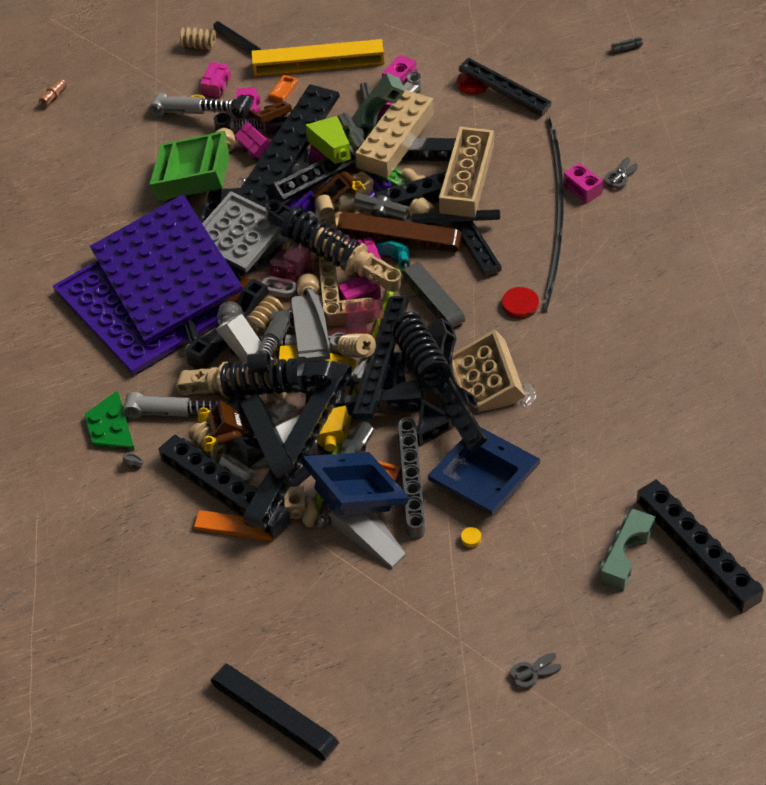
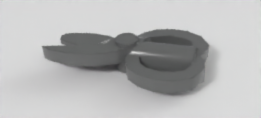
(622, 173)
(538, 669)

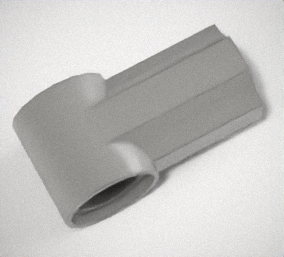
(413, 82)

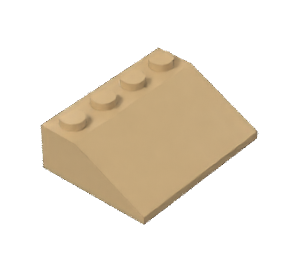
(488, 372)

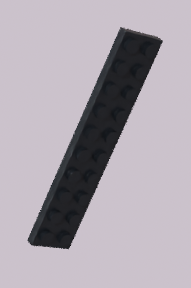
(288, 142)

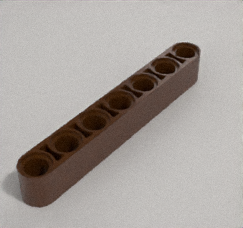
(400, 231)

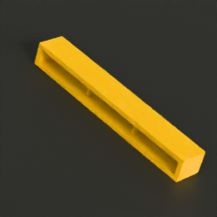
(318, 57)

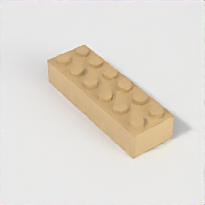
(395, 133)
(466, 172)

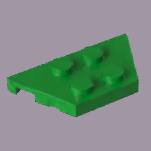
(109, 425)

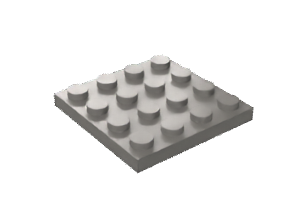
(240, 230)

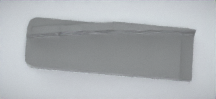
(310, 327)

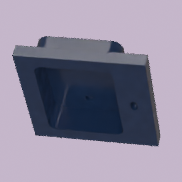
(487, 475)
(354, 483)

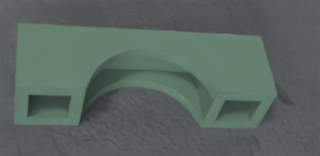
(387, 90)
(636, 530)

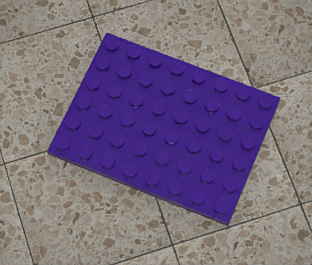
(166, 269)
(100, 308)

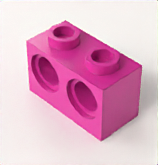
(583, 183)

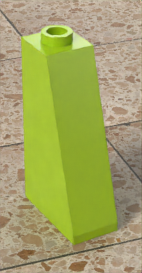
(329, 139)

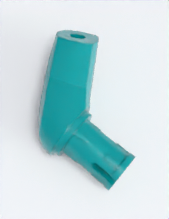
(396, 250)

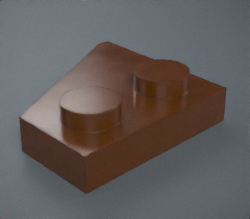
(271, 111)

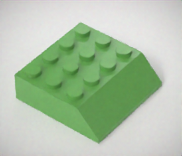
(190, 166)

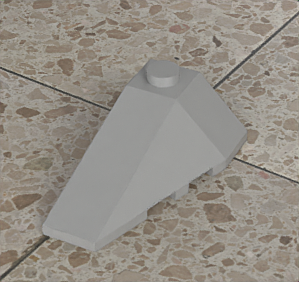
(370, 534)

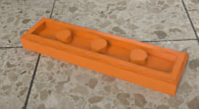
(228, 525)

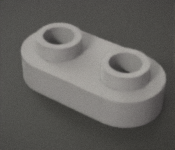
(281, 287)

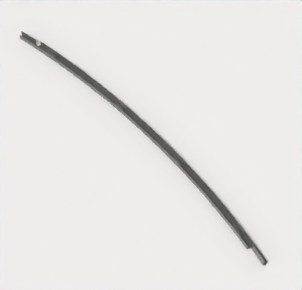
(560, 215)

